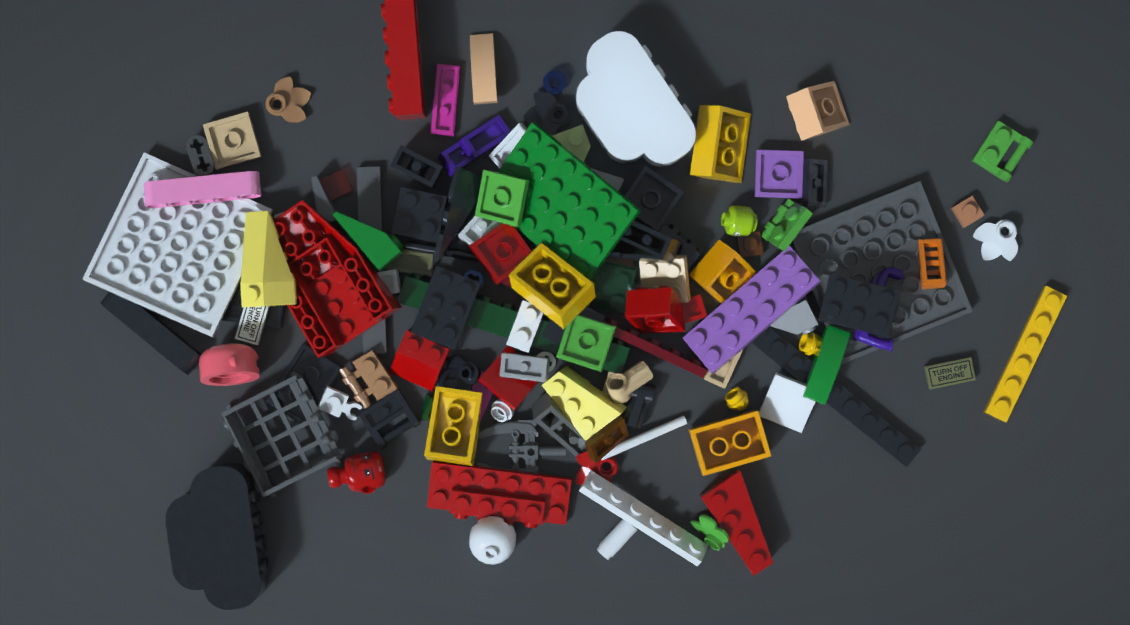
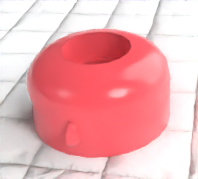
(228, 365)

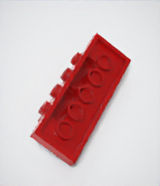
(499, 493)

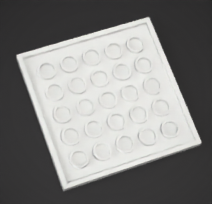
(173, 257)

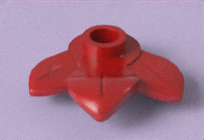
(588, 465)

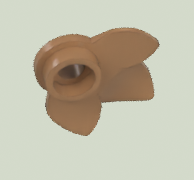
(292, 101)

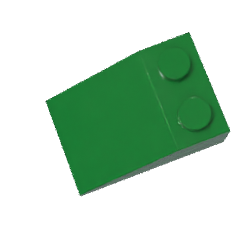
(377, 245)

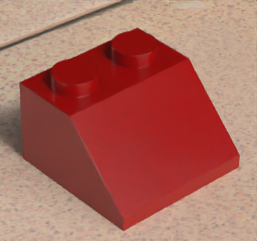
(655, 310)
(419, 360)

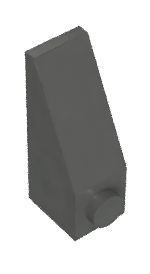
(555, 422)

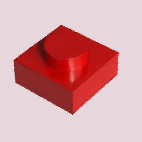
(693, 309)

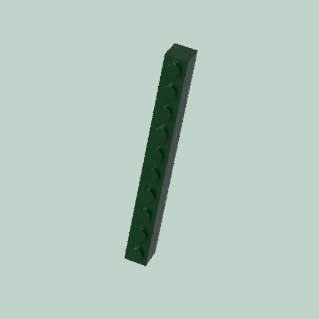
(500, 321)

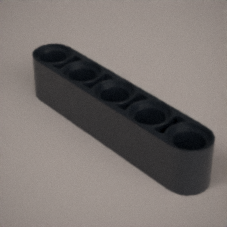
(153, 332)

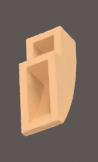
(483, 69)

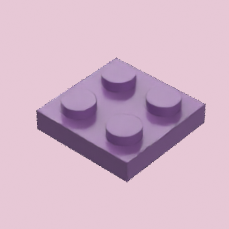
(779, 174)

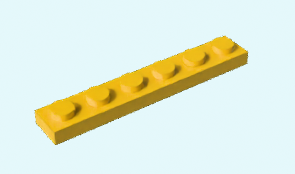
(1025, 353)

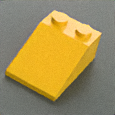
(454, 426)

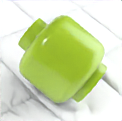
(739, 220)

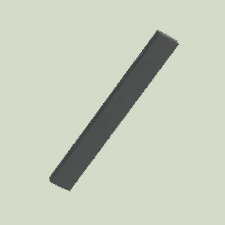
(370, 213)

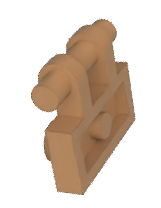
(373, 373)

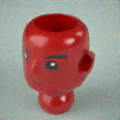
(362, 472)

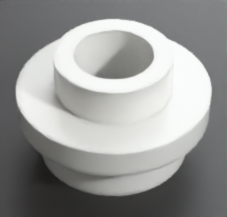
(501, 411)

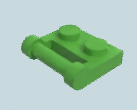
(995, 147)

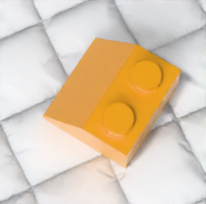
(722, 272)

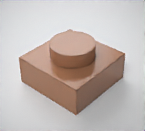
(967, 211)

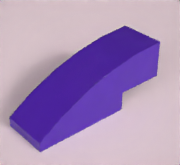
(474, 145)

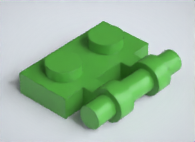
(786, 224)

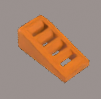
(932, 283)

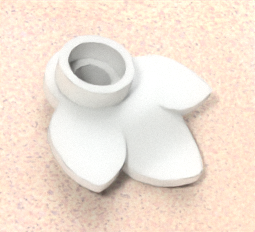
(994, 242)

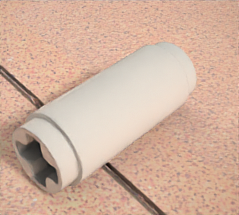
(616, 539)

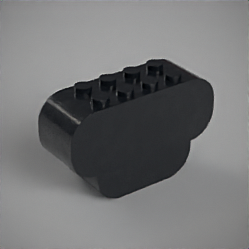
(219, 537)

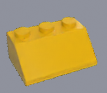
(720, 143)

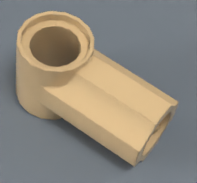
(622, 385)

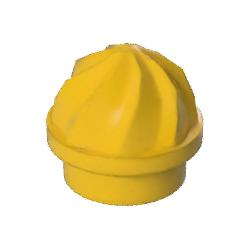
(809, 343)
(737, 399)

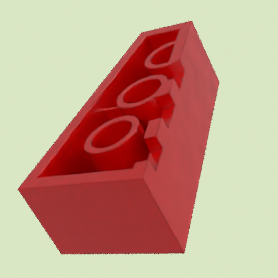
(735, 514)

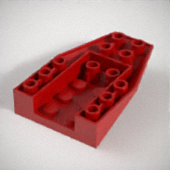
(334, 281)

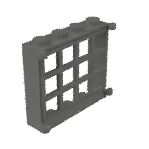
(314, 419)

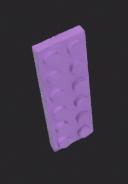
(751, 310)

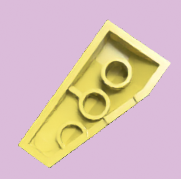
(264, 270)

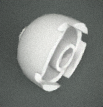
(492, 540)

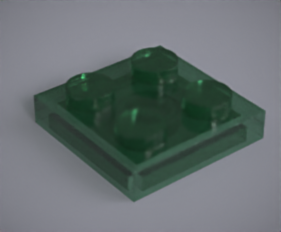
(611, 286)

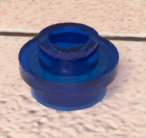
(554, 75)

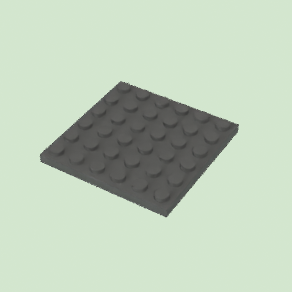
(880, 237)

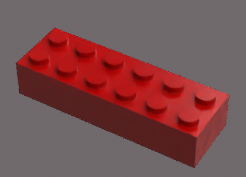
(403, 59)

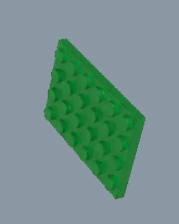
(567, 202)

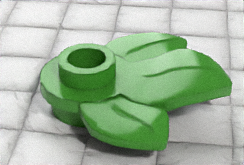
(708, 527)

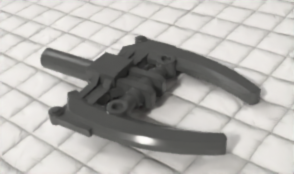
(528, 450)

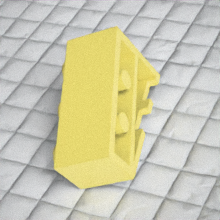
(582, 402)

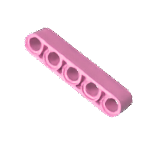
(202, 189)

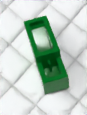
(826, 364)

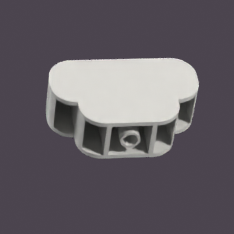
(632, 105)

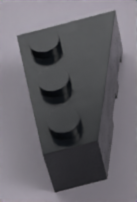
(646, 245)

